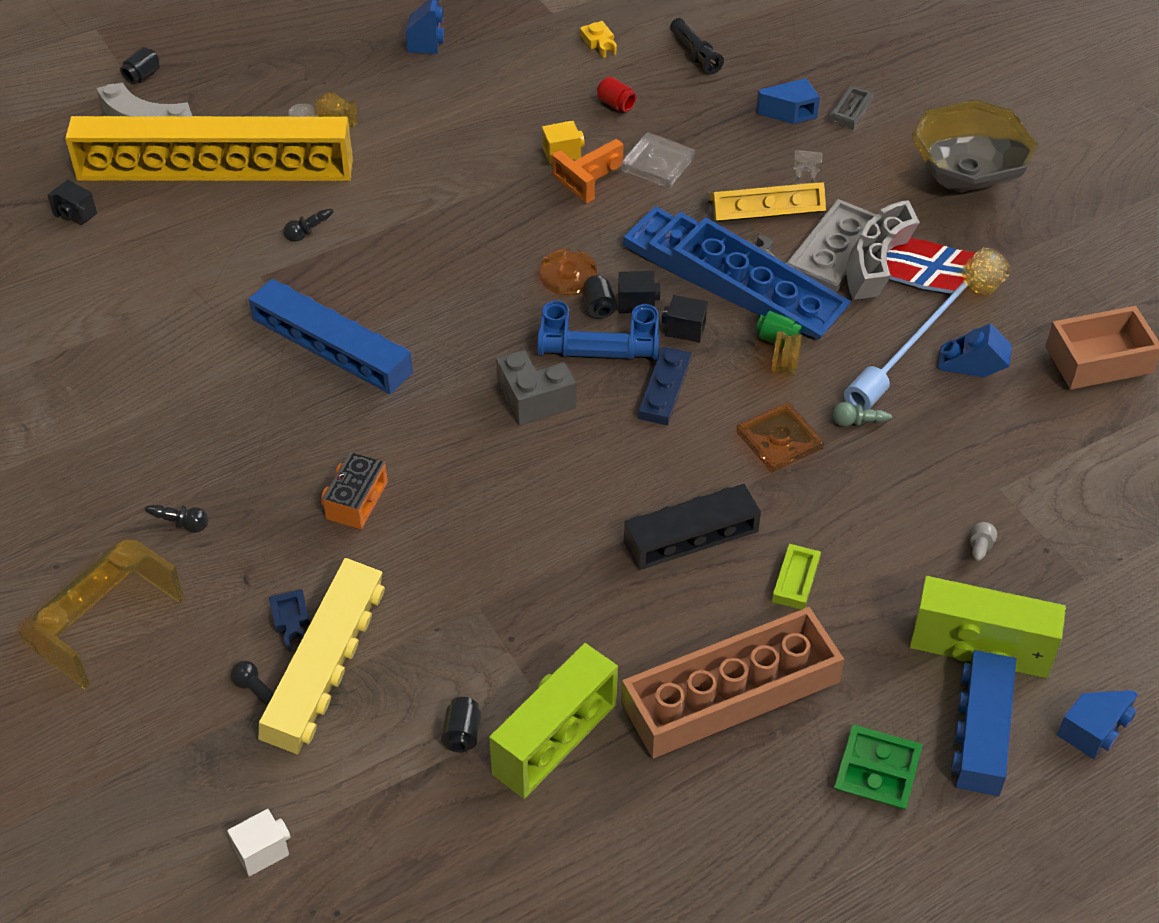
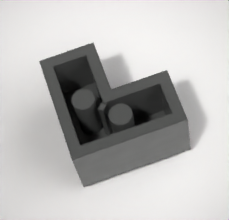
(533, 392)

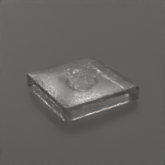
(658, 159)

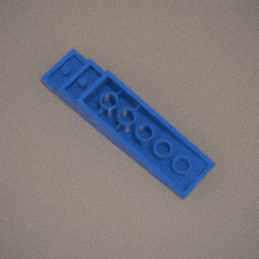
(734, 269)

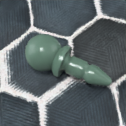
(846, 414)

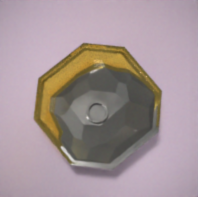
(973, 145)

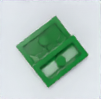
(878, 767)

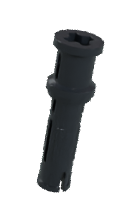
(701, 51)

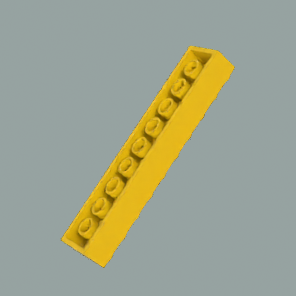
(209, 148)

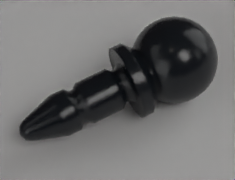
(297, 230)
(193, 519)

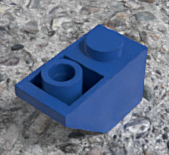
(424, 29)
(789, 102)
(976, 353)
(1095, 719)

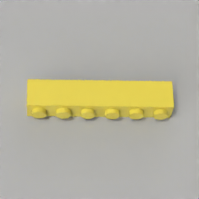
(320, 657)

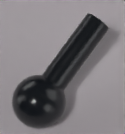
(245, 675)

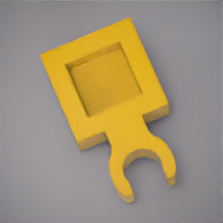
(598, 36)

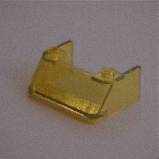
(77, 595)

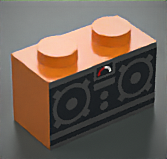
(354, 490)

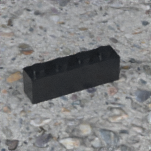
(691, 526)

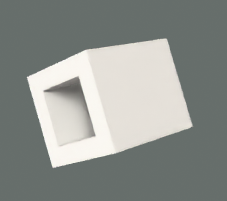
(259, 841)

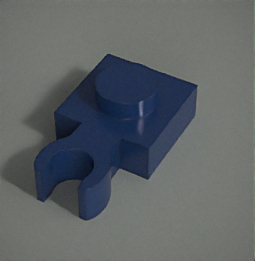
(290, 615)

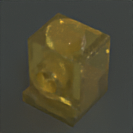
(334, 106)

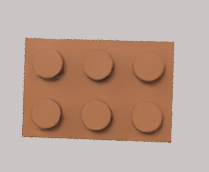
(1103, 347)

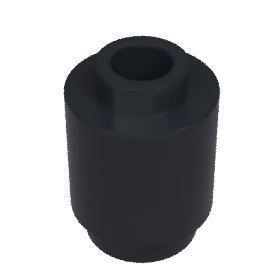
(140, 65)
(599, 297)
(461, 724)

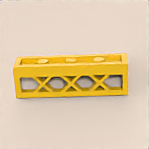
(768, 201)

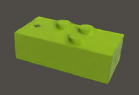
(965, 618)
(553, 720)

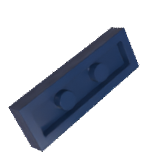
(665, 386)

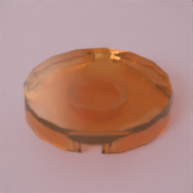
(567, 271)

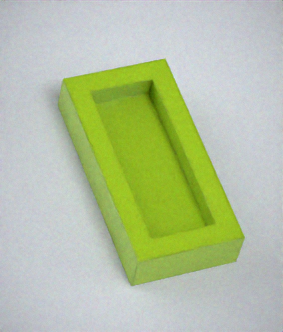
(796, 576)

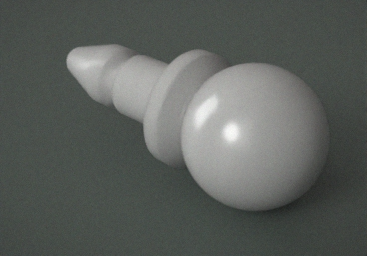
(982, 539)

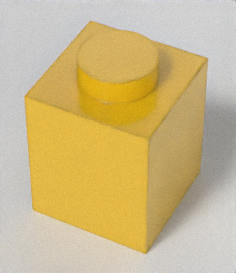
(562, 137)

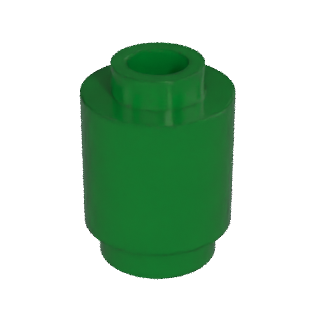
(772, 323)

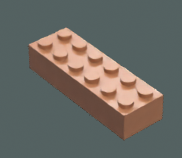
(731, 682)

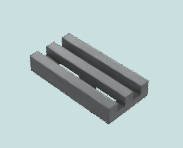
(845, 118)

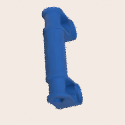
(640, 342)

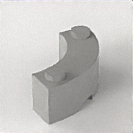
(118, 101)
(867, 261)

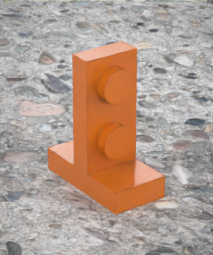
(582, 173)

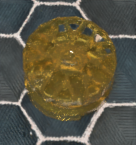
(984, 273)
(790, 353)

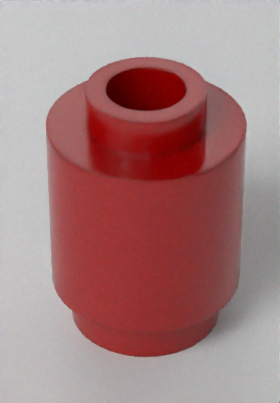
(616, 94)

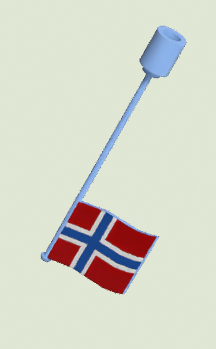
(925, 267)

